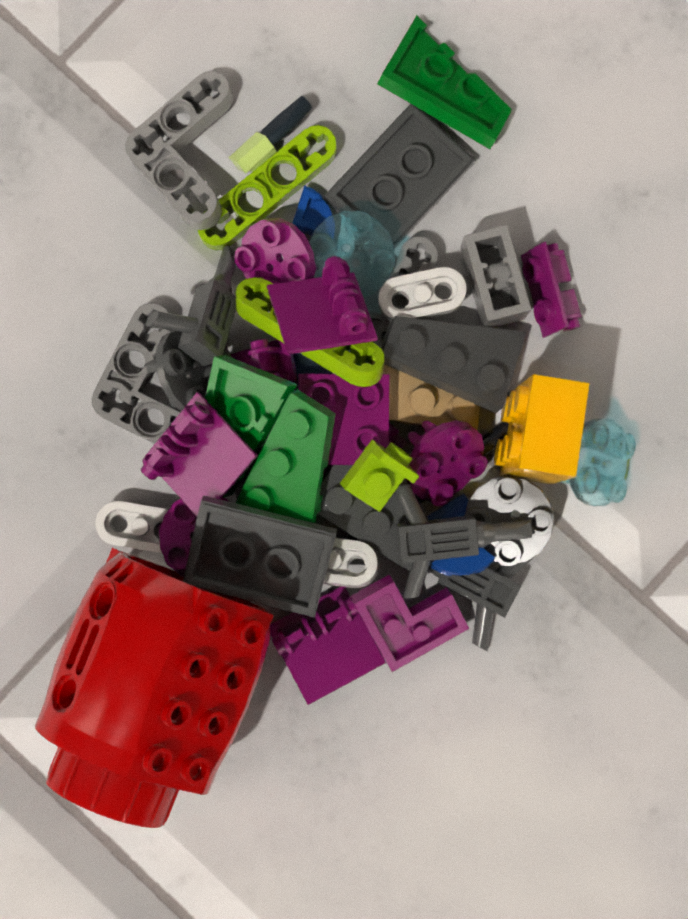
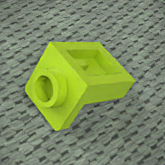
(378, 474)

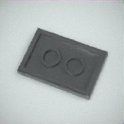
(402, 174)
(259, 556)

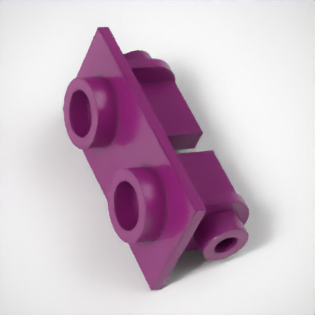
(544, 270)

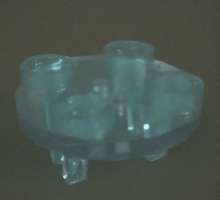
(368, 244)
(602, 463)

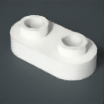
(420, 292)
(140, 529)
(341, 556)

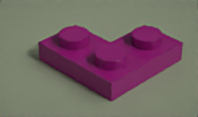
(404, 631)

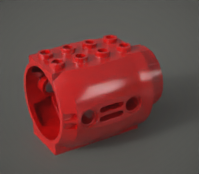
(149, 690)

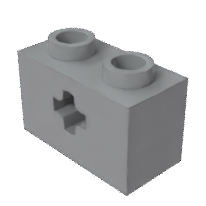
(495, 277)

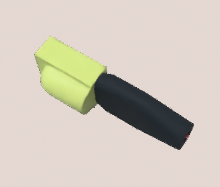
(260, 145)

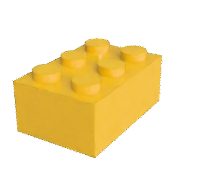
(543, 429)

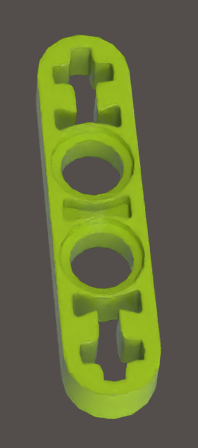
(271, 192)
(334, 359)

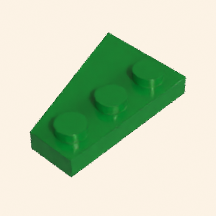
(438, 85)
(246, 400)
(292, 461)

